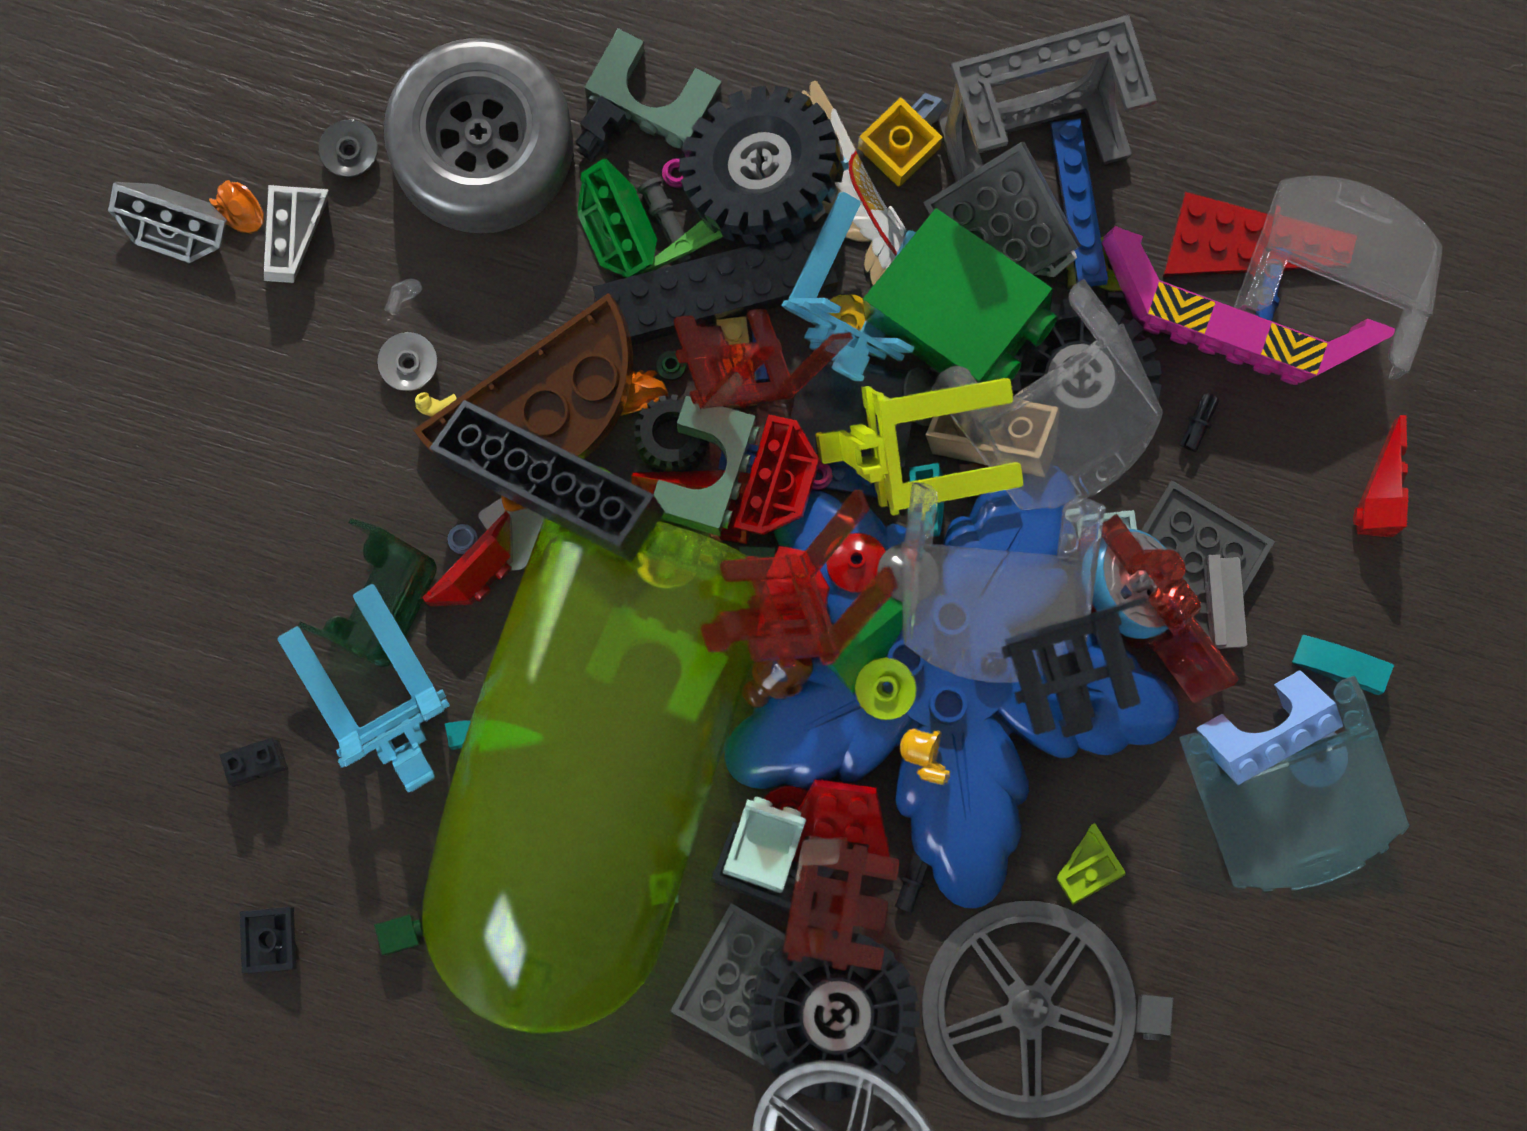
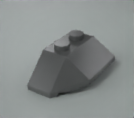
(167, 220)

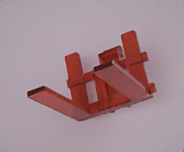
(726, 371)
(800, 638)
(836, 904)

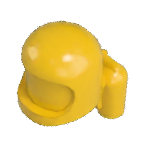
(922, 749)

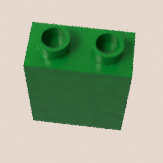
(960, 302)

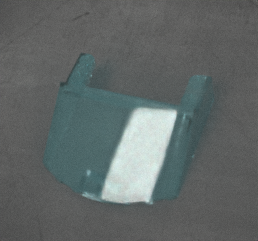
(1310, 812)

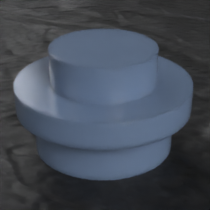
(461, 538)

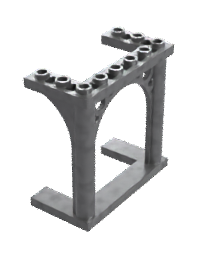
(981, 124)

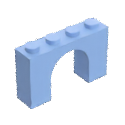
(1248, 754)

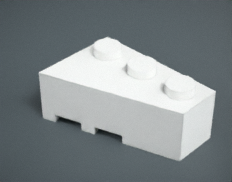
(289, 229)

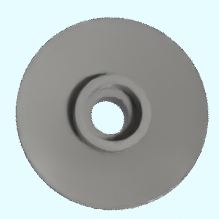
(402, 348)

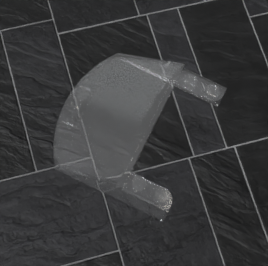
(1353, 239)
(1074, 424)
(971, 599)

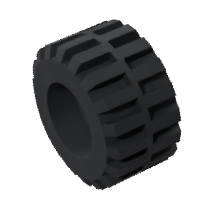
(655, 455)

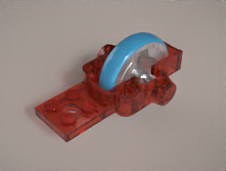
(1125, 570)

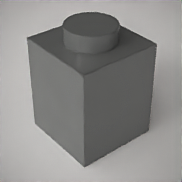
(1153, 1016)

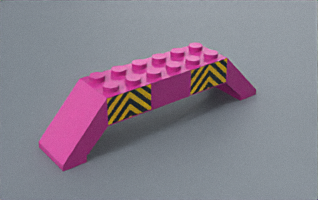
(1225, 328)

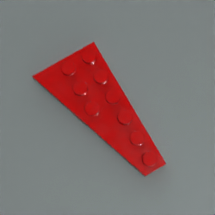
(1214, 238)

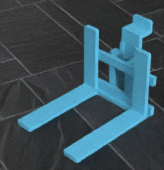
(805, 304)
(408, 758)

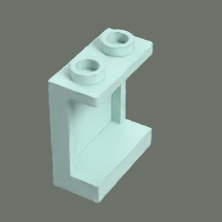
(764, 844)

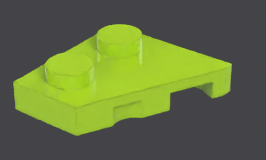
(1090, 867)

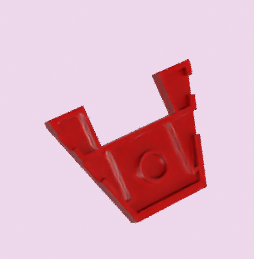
(843, 812)

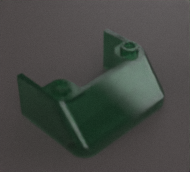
(401, 578)

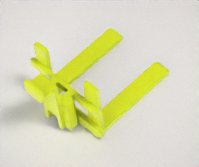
(847, 447)

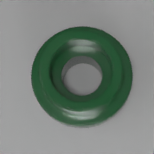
(669, 374)

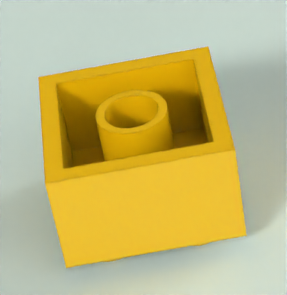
(899, 142)

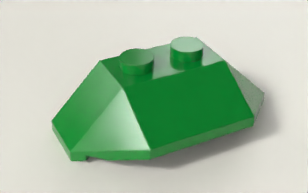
(615, 220)

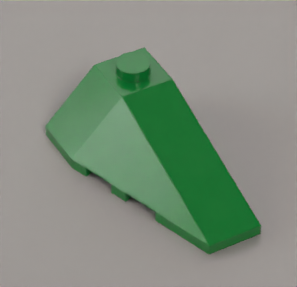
(870, 643)

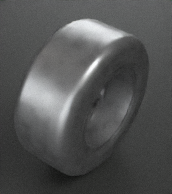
(472, 74)

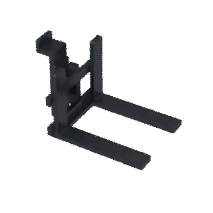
(1071, 672)

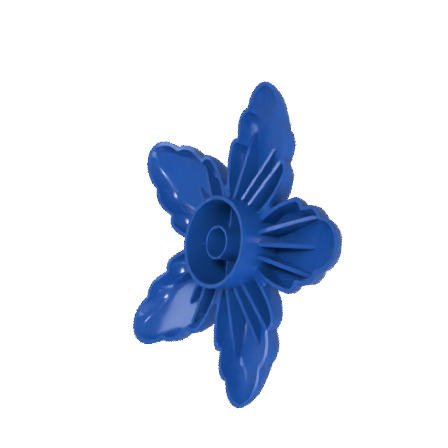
(974, 818)

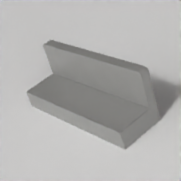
(1225, 601)

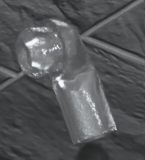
(401, 292)

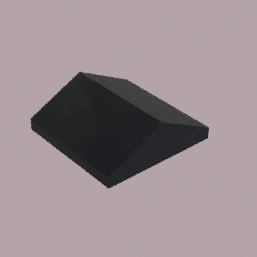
(267, 940)

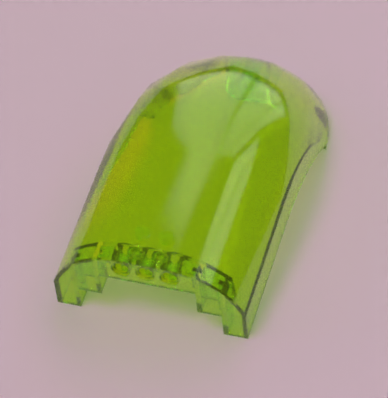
(584, 778)

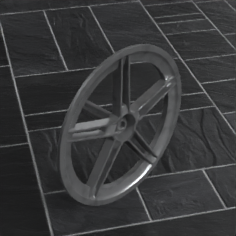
(1028, 1009)
(778, 1101)

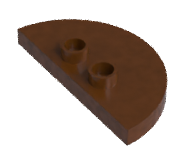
(561, 387)

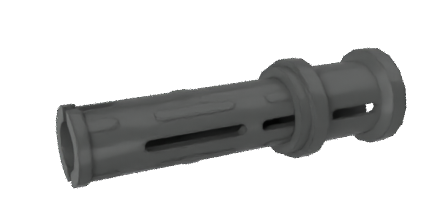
(662, 210)

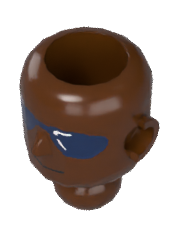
(776, 681)

